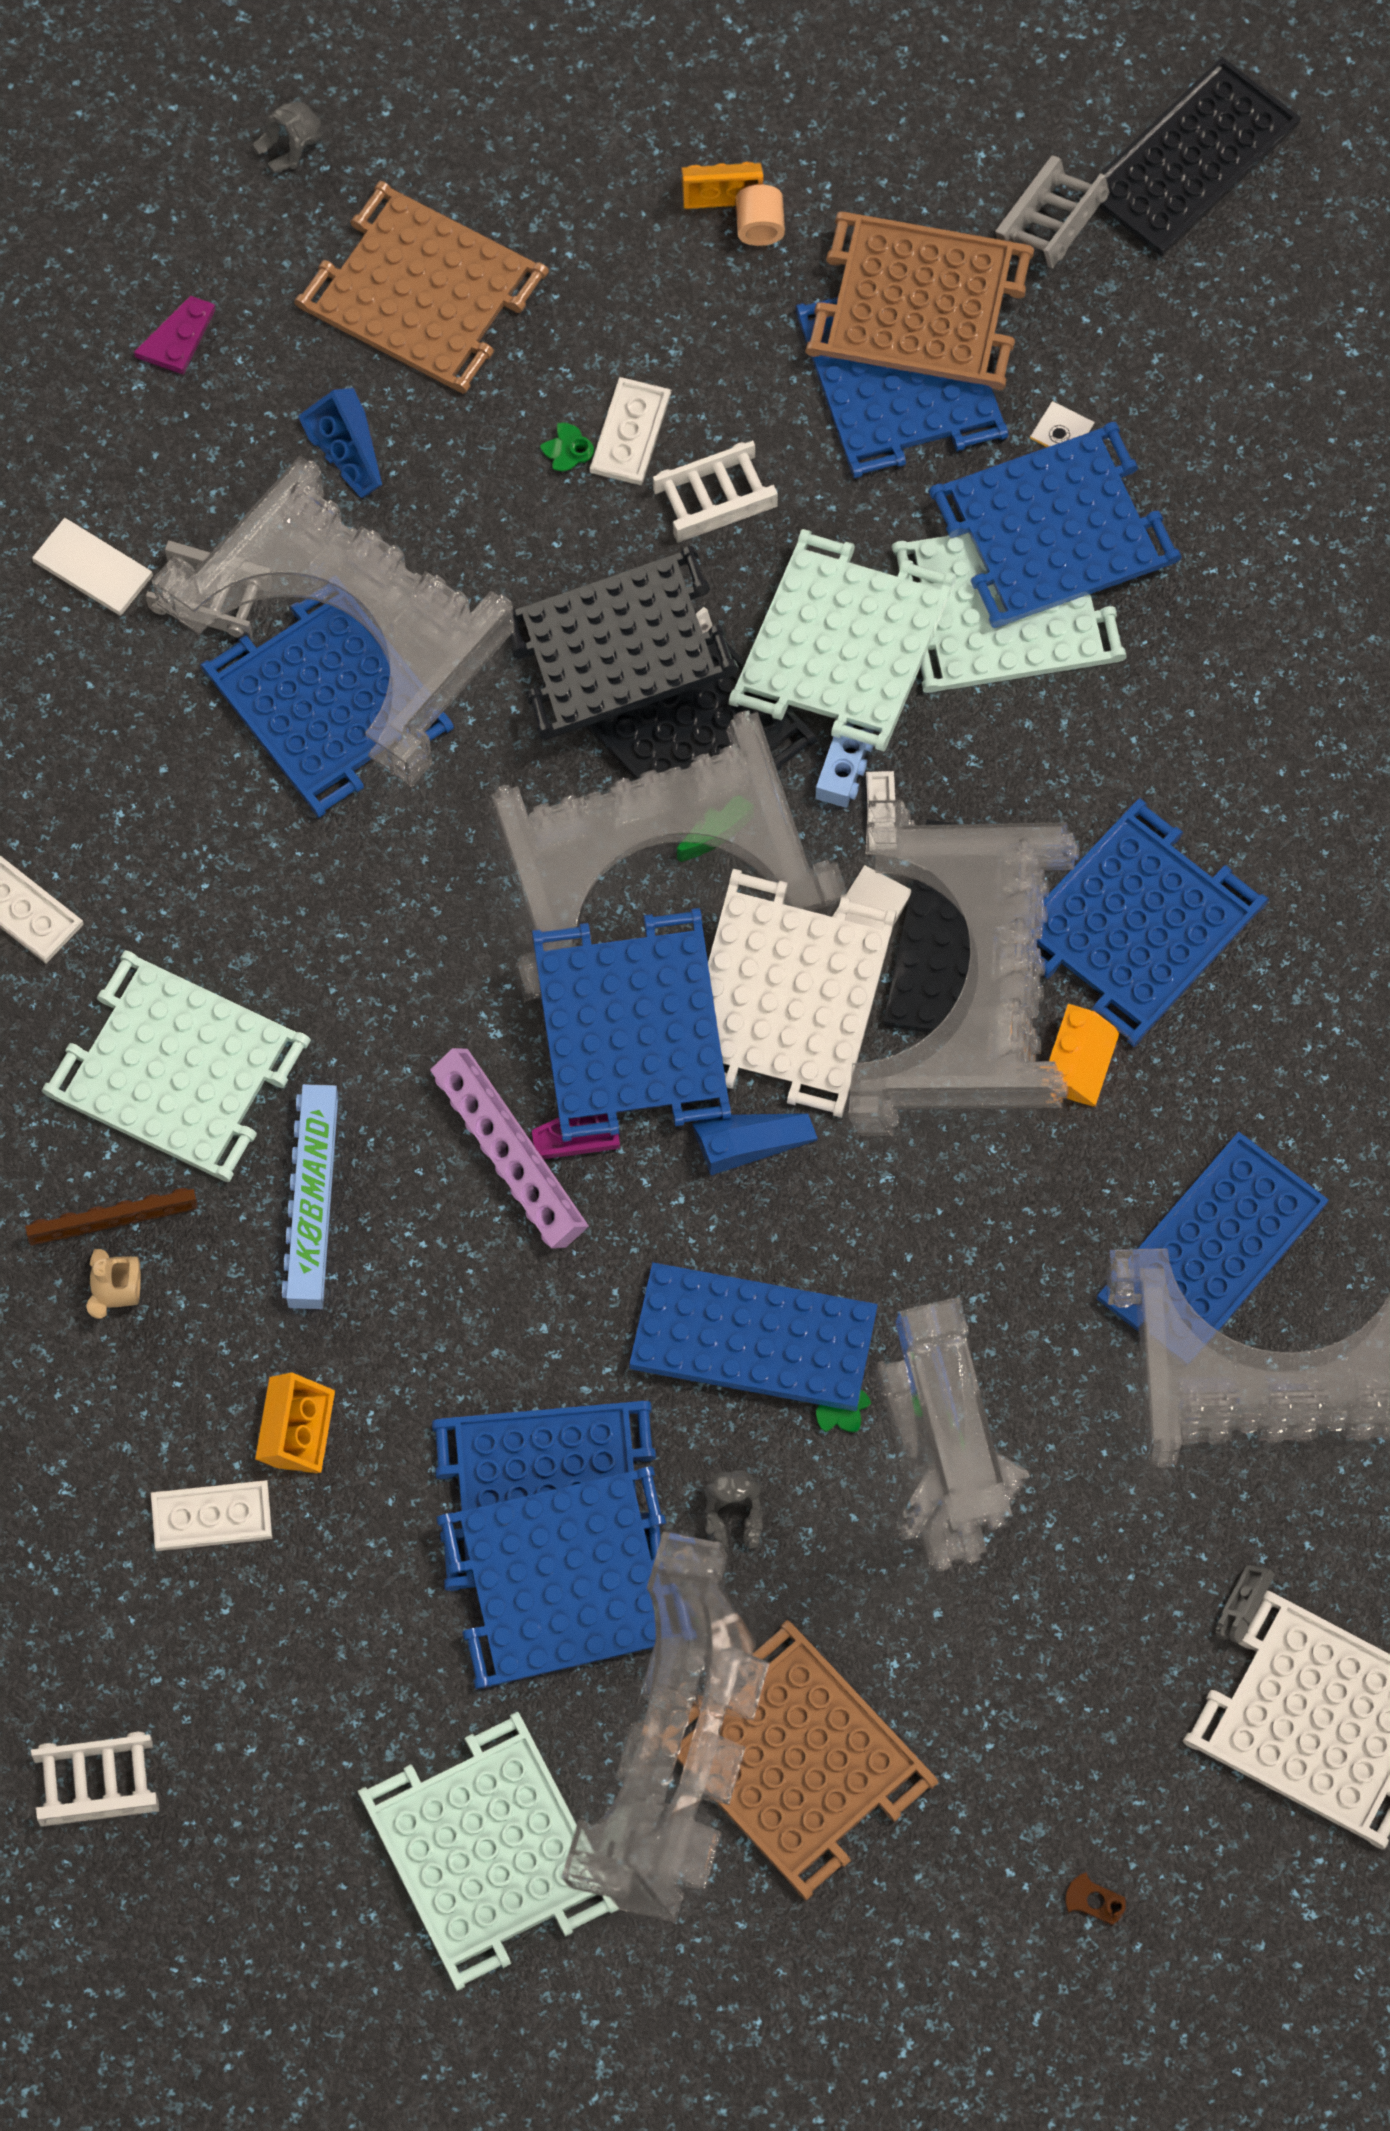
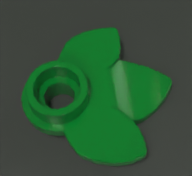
(564, 448)
(845, 1419)

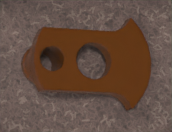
(1077, 1897)

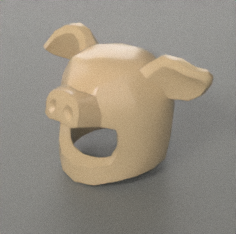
(113, 1282)

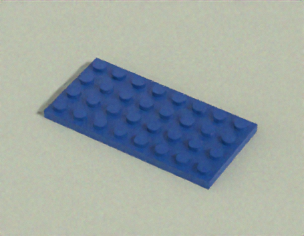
(1230, 1230)
(753, 1336)

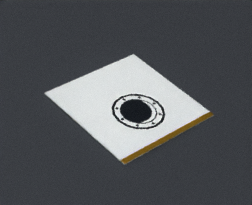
(1060, 425)

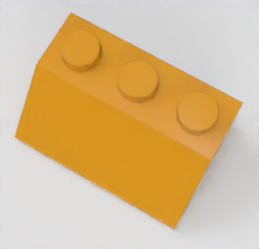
(718, 184)
(1084, 1052)
(295, 1423)

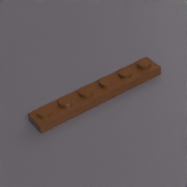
(103, 1218)

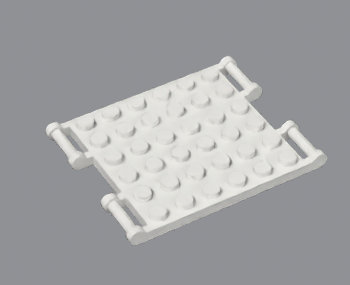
(794, 989)
(1309, 1718)

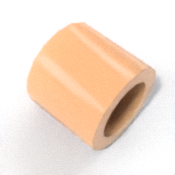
(760, 215)

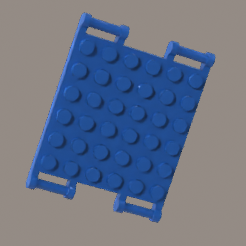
(895, 408)
(1054, 525)
(312, 698)
(1141, 920)
(631, 1025)
(539, 1452)
(559, 1576)

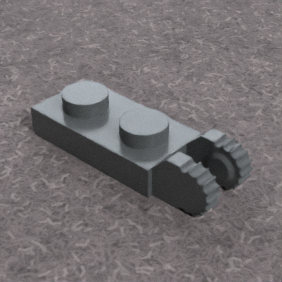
(1243, 1603)

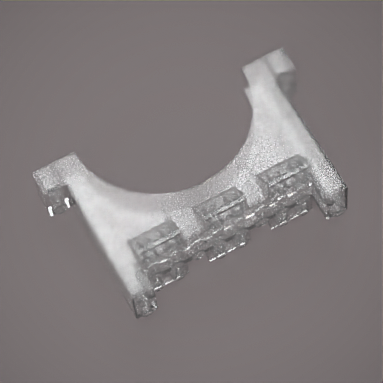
(301, 549)
(718, 801)
(987, 1041)
(1208, 1385)
(944, 1439)
(627, 1849)

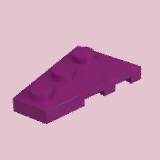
(178, 337)
(549, 1142)

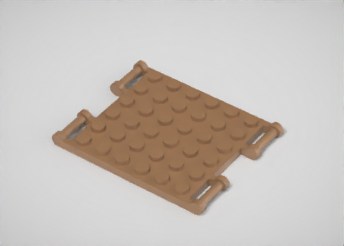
(421, 288)
(920, 299)
(811, 1763)

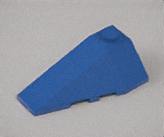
(342, 432)
(750, 1138)

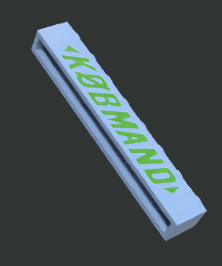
(311, 1197)

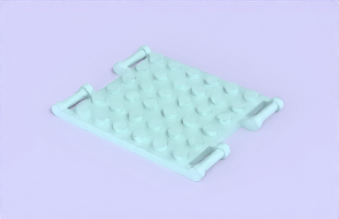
(843, 640)
(976, 653)
(176, 1066)
(482, 1849)

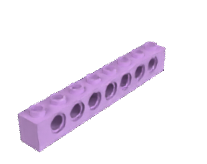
(506, 1131)

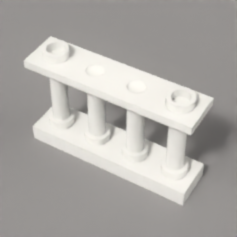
(726, 513)
(112, 1803)

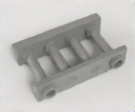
(1039, 194)
(235, 626)

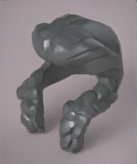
(302, 128)
(737, 1488)

